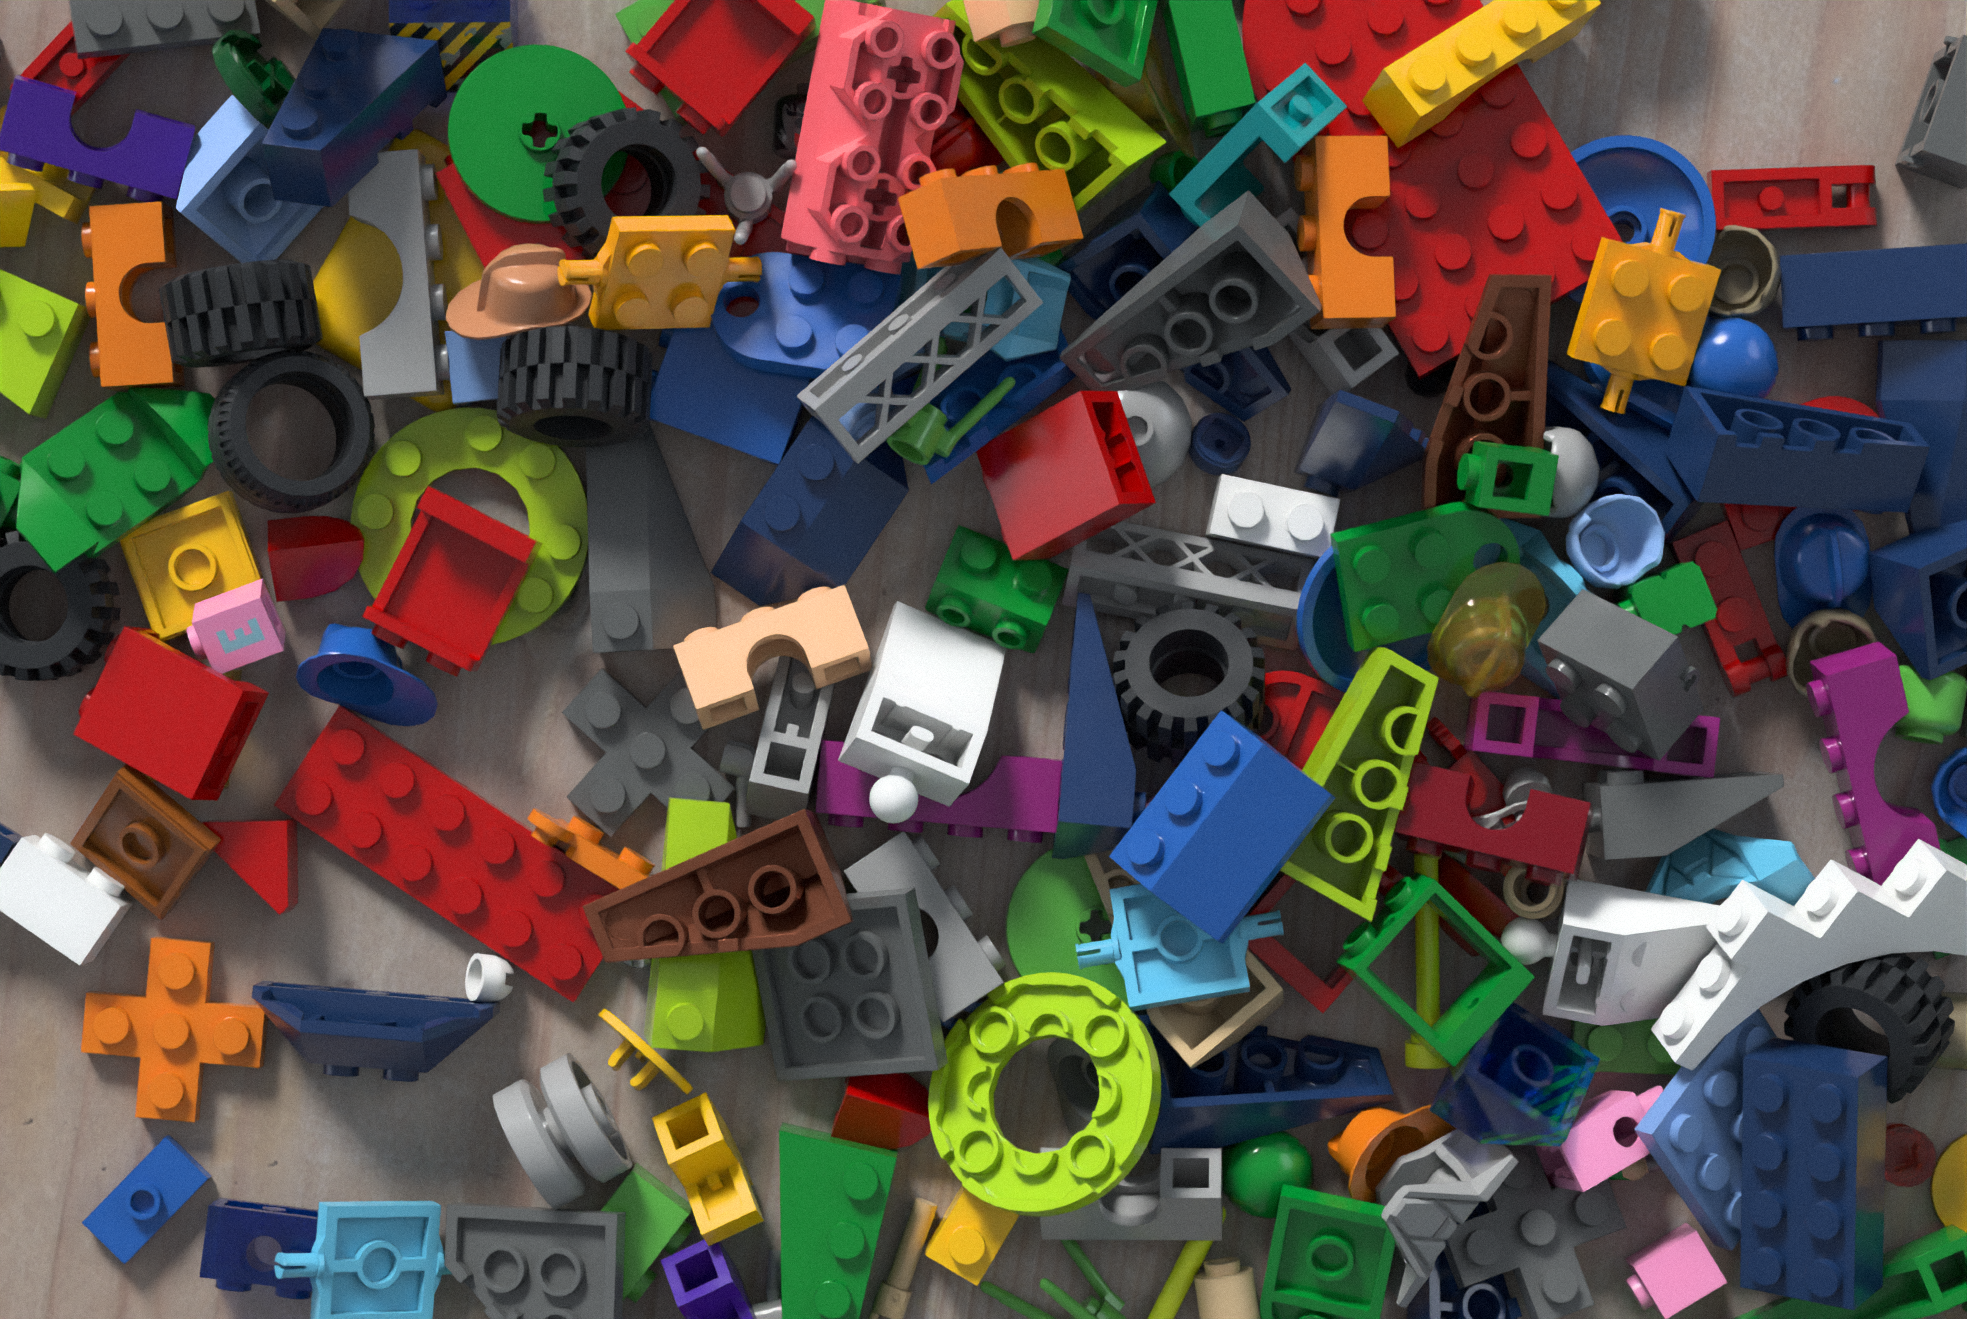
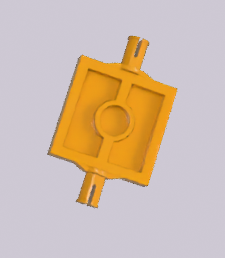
(660, 271)
(1643, 311)

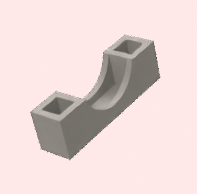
(405, 350)

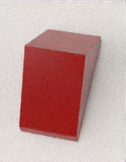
(263, 856)

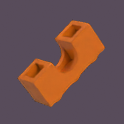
(1336, 178)
(983, 210)
(123, 247)

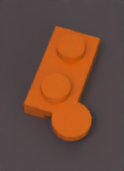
(583, 846)

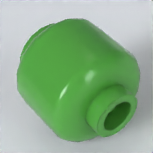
(1933, 706)

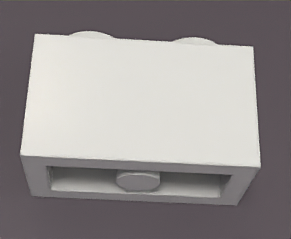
(1272, 516)
(60, 898)

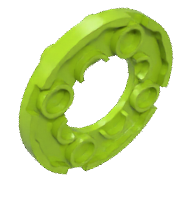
(471, 440)
(1094, 1158)

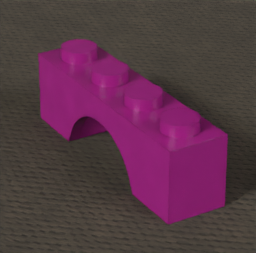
(1859, 702)
(1541, 730)
(1015, 797)

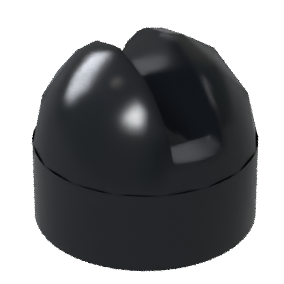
(1432, 384)

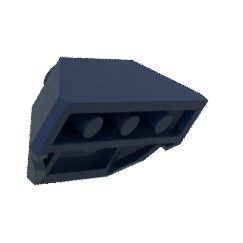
(812, 519)
(371, 1027)

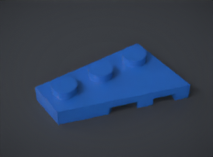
(1035, 381)

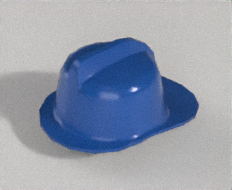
(1821, 563)
(366, 677)

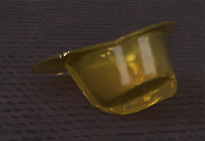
(1153, 99)
(1487, 628)

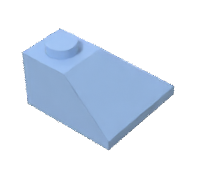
(230, 189)

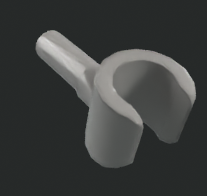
(738, 761)
(773, 1306)

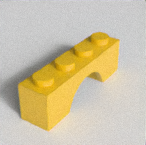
(1454, 64)

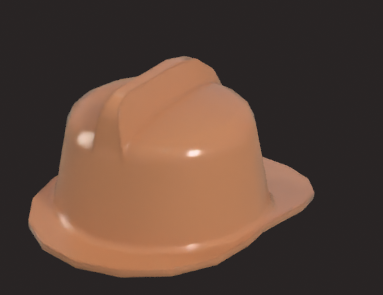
(517, 295)

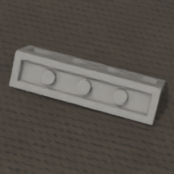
(906, 332)
(1134, 585)

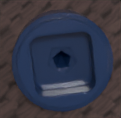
(1219, 444)

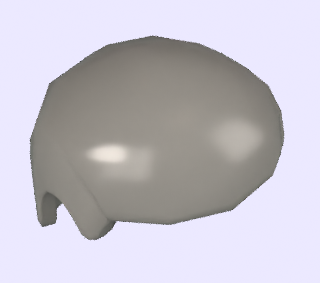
(1575, 473)

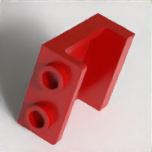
(718, 55)
(452, 583)
(169, 714)

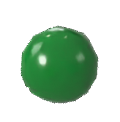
(1258, 1169)

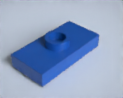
(146, 1199)

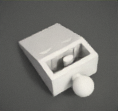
(923, 712)
(1614, 952)

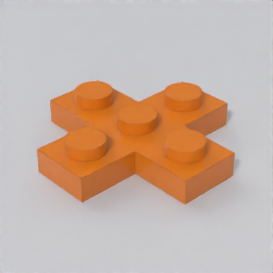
(174, 1029)

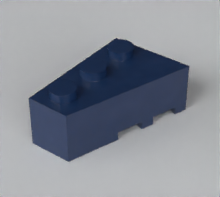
(345, 108)

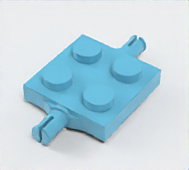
(1168, 956)
(372, 1260)

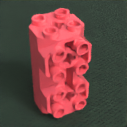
(868, 131)

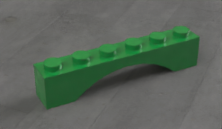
(1917, 1283)

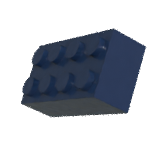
(1813, 1172)

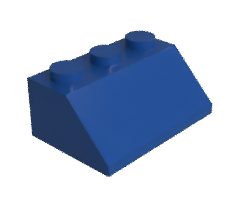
(1222, 827)

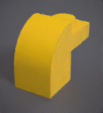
(709, 1168)

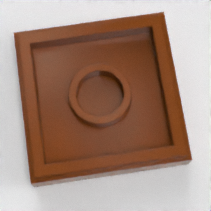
(145, 841)

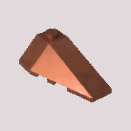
(1495, 386)
(741, 896)

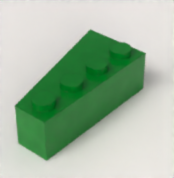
(829, 1220)

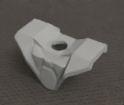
(1429, 1195)

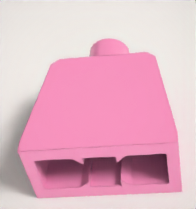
(1599, 1140)

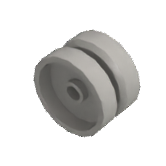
(562, 1131)

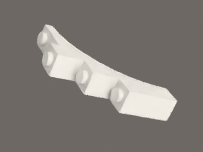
(1837, 921)

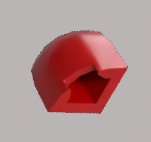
(312, 555)
(1475, 898)
(883, 1111)

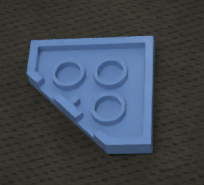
(1698, 1131)

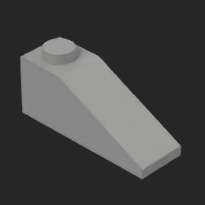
(789, 742)

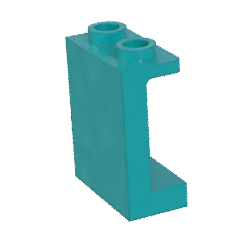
(1282, 119)

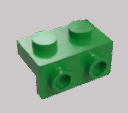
(993, 593)

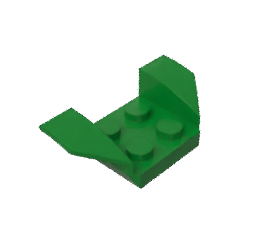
(112, 471)

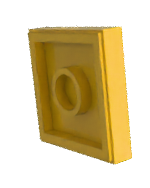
(188, 560)

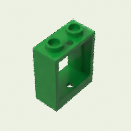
(1208, 63)
(1475, 1007)

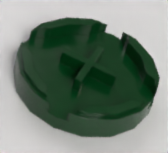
(251, 78)

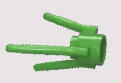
(925, 431)
(1090, 1308)

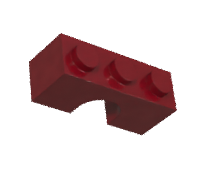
(1544, 841)

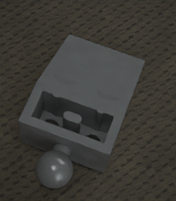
(1664, 813)

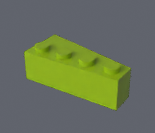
(1049, 112)
(36, 342)
(1366, 766)

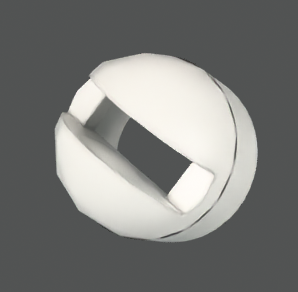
(487, 978)

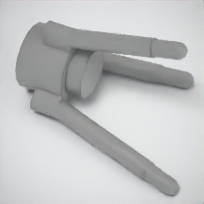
(747, 193)

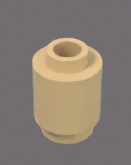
(1517, 897)
(1226, 1290)

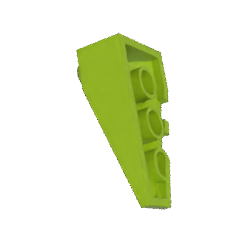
(702, 998)

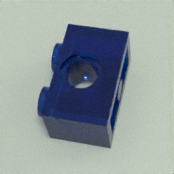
(231, 1239)

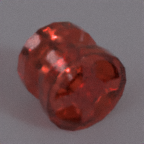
(1923, 1155)

